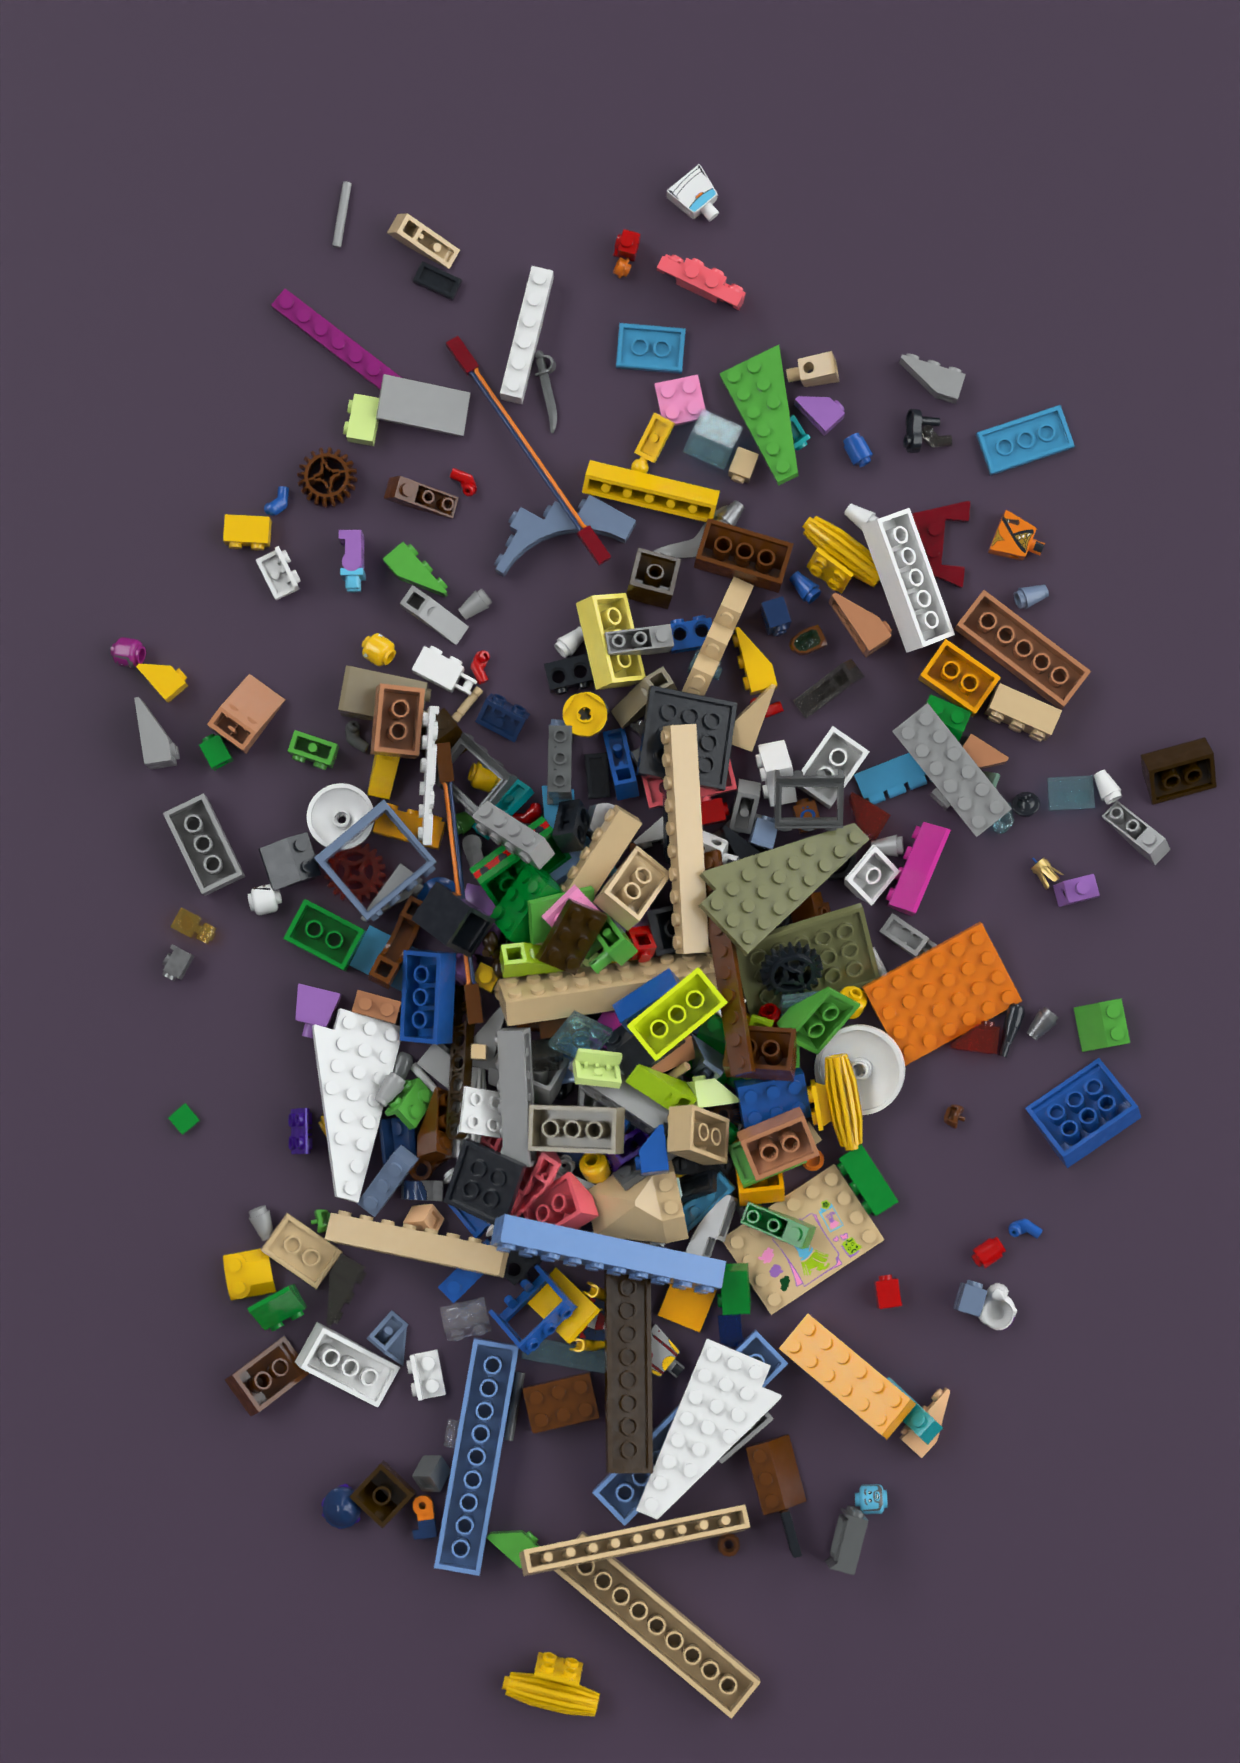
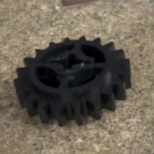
(792, 965)

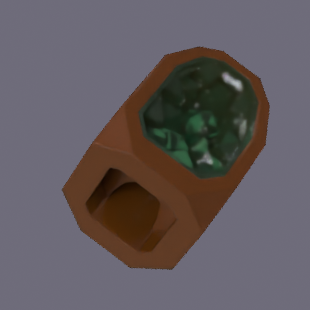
(808, 641)

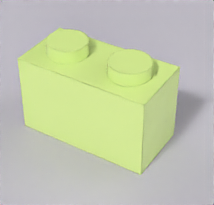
(362, 422)

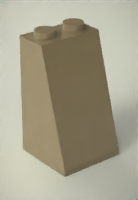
(359, 691)

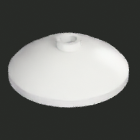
(330, 805)

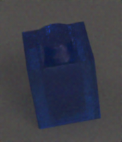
(730, 1329)

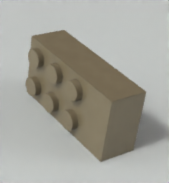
(576, 1129)

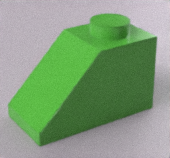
(513, 1542)

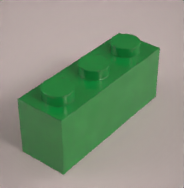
(866, 1181)

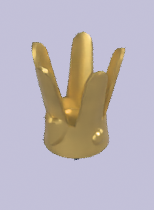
(1045, 867)

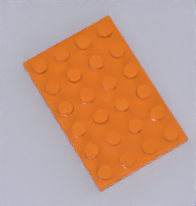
(942, 993)

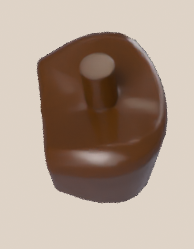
(953, 1114)

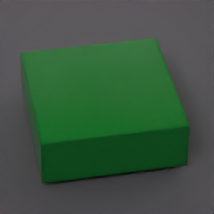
(184, 1119)

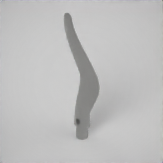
(686, 548)

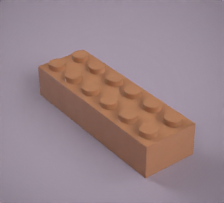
(1022, 650)

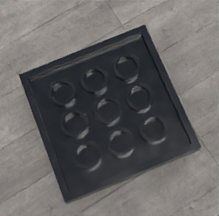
(714, 727)

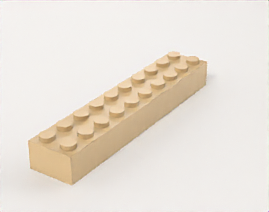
(560, 993)
(664, 1631)

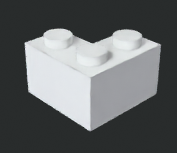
(774, 757)

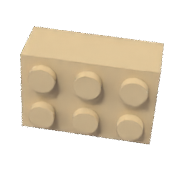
(1022, 713)
(698, 1135)

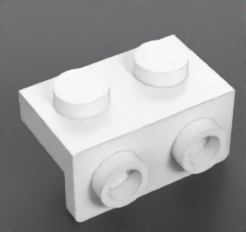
(278, 574)

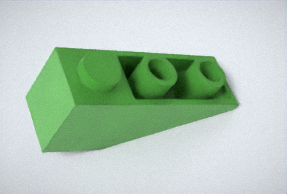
(410, 569)

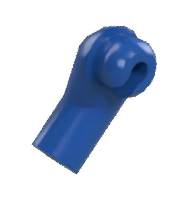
(279, 504)
(1024, 1226)

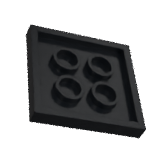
(484, 1182)

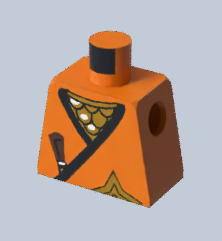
(1015, 538)

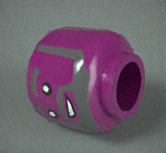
(128, 652)

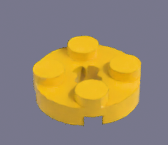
(597, 709)

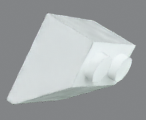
(871, 876)

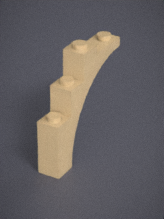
(718, 637)

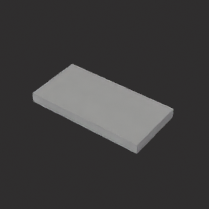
(423, 405)

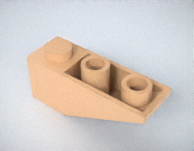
(936, 1411)

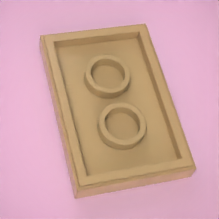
(301, 1250)

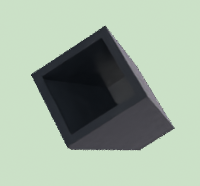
(453, 920)

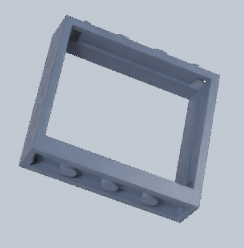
(393, 897)

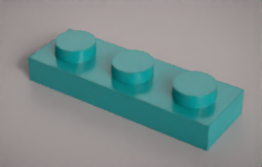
(512, 800)

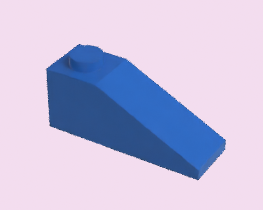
(620, 764)

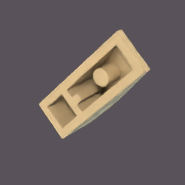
(423, 240)
(750, 720)

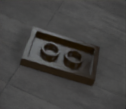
(571, 936)

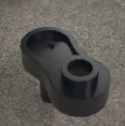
(914, 421)

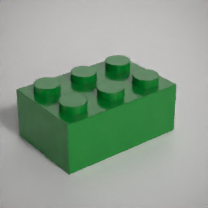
(512, 911)
(324, 935)

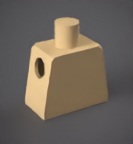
(823, 367)

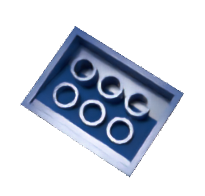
(1083, 1112)

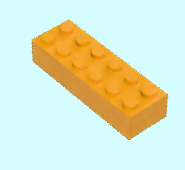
(847, 1376)

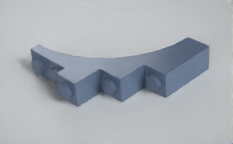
(533, 530)

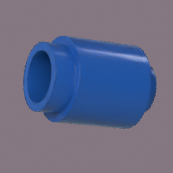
(857, 450)

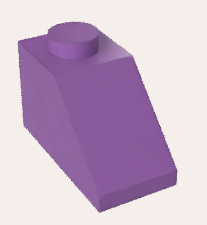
(821, 411)

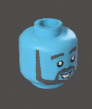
(871, 1499)

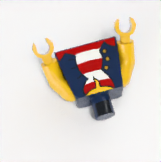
(593, 1335)

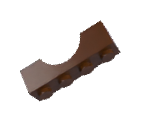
(402, 938)

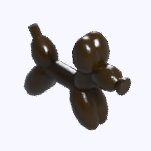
(490, 943)

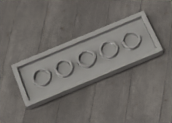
(951, 770)

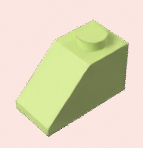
(710, 1092)

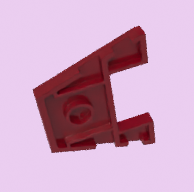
(931, 531)

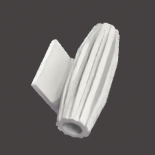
(478, 1111)

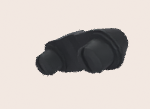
(684, 1166)

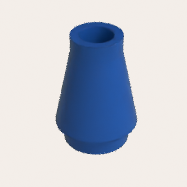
(807, 589)

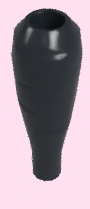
(1012, 1023)

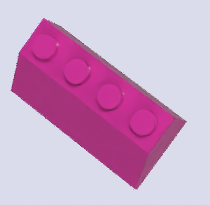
(918, 868)

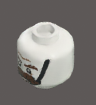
(264, 899)

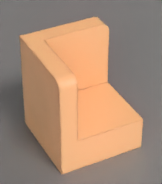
(424, 1217)

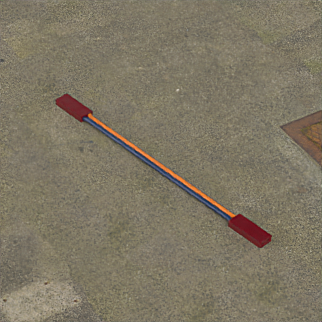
(586, 534)

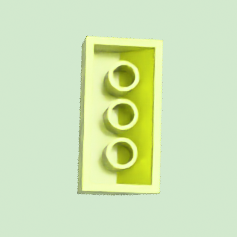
(677, 1013)

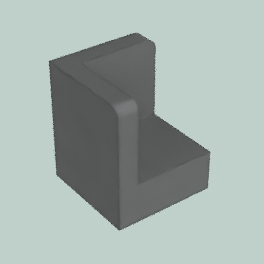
(431, 1473)

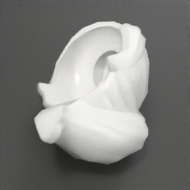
(998, 1308)

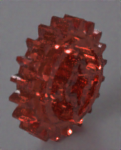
(361, 864)

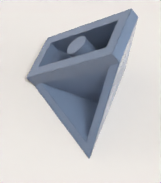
(707, 1060)
(391, 1337)

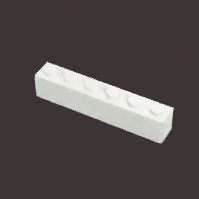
(526, 335)

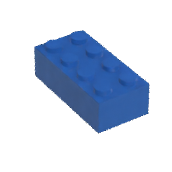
(428, 996)

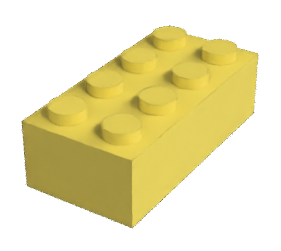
(602, 615)

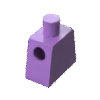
(1076, 890)
(315, 1007)

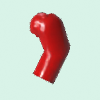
(467, 481)
(478, 665)
(530, 815)

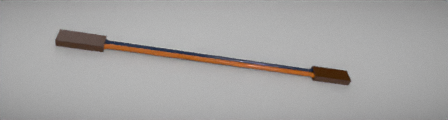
(446, 775)

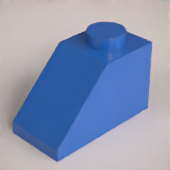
(653, 1154)

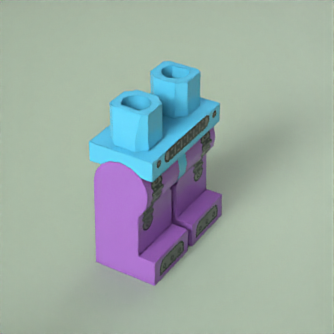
(353, 559)

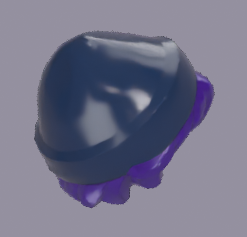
(340, 1509)

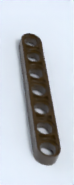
(456, 1073)

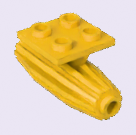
(838, 556)
(838, 1101)
(553, 1686)

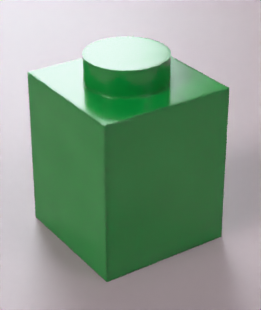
(215, 751)

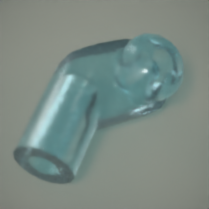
(1004, 823)

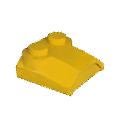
(248, 1274)

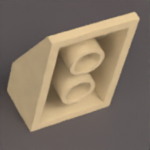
(632, 888)

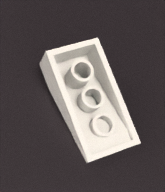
(346, 1364)

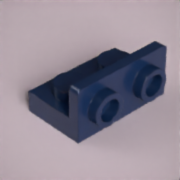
(502, 717)
(393, 1134)

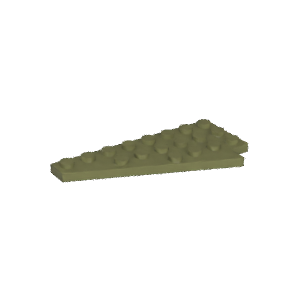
(765, 888)

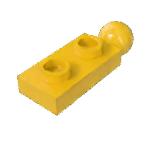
(652, 442)

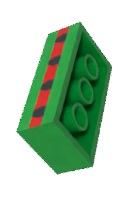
(501, 868)

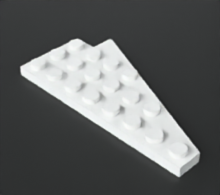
(714, 1413)

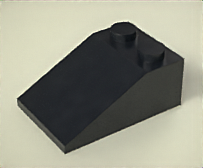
(662, 929)

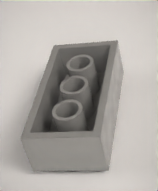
(204, 844)

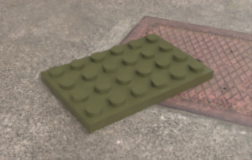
(837, 936)

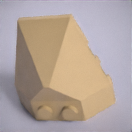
(644, 1212)

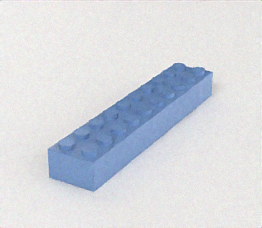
(607, 1253)
(476, 1456)
(624, 1490)

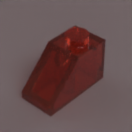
(868, 816)
(979, 1039)

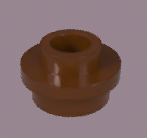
(725, 1551)

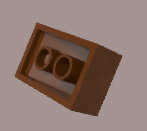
(266, 1376)

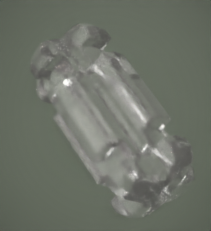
(451, 1433)

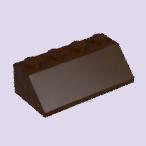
(743, 555)

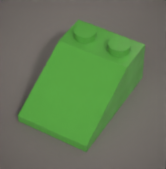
(818, 1018)

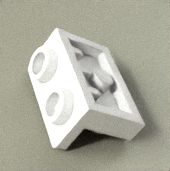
(426, 1374)

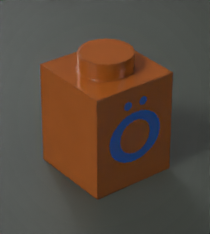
(805, 808)

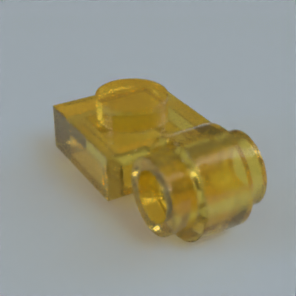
(188, 924)

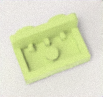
(597, 1068)

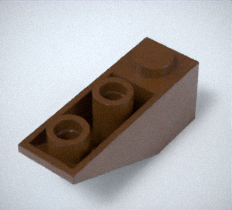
(420, 497)
(432, 1139)

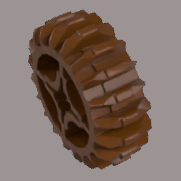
(322, 458)

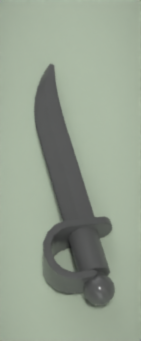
(546, 386)

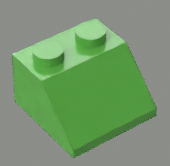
(1101, 1025)

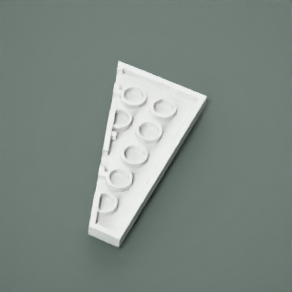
(428, 767)

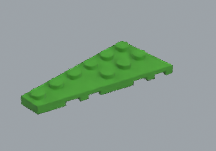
(762, 401)

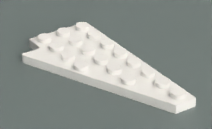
(350, 1072)

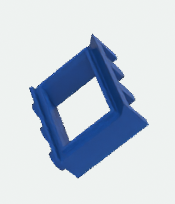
(546, 1326)

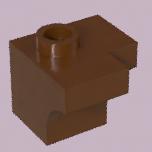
(810, 908)

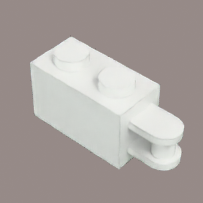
(442, 671)

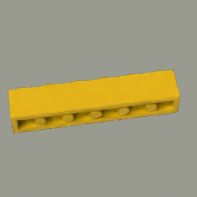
(650, 491)

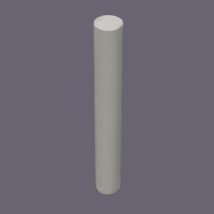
(341, 216)

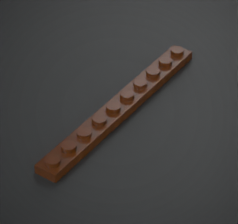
(730, 986)

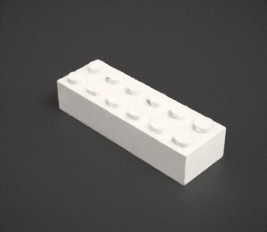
(907, 580)

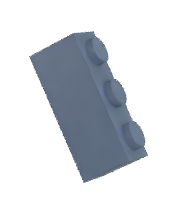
(387, 1180)

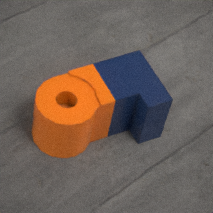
(424, 1508)

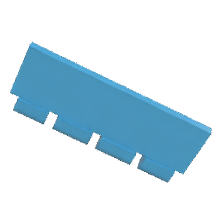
(890, 778)

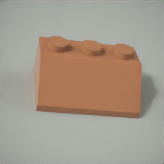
(778, 1143)

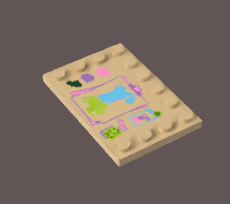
(841, 1235)

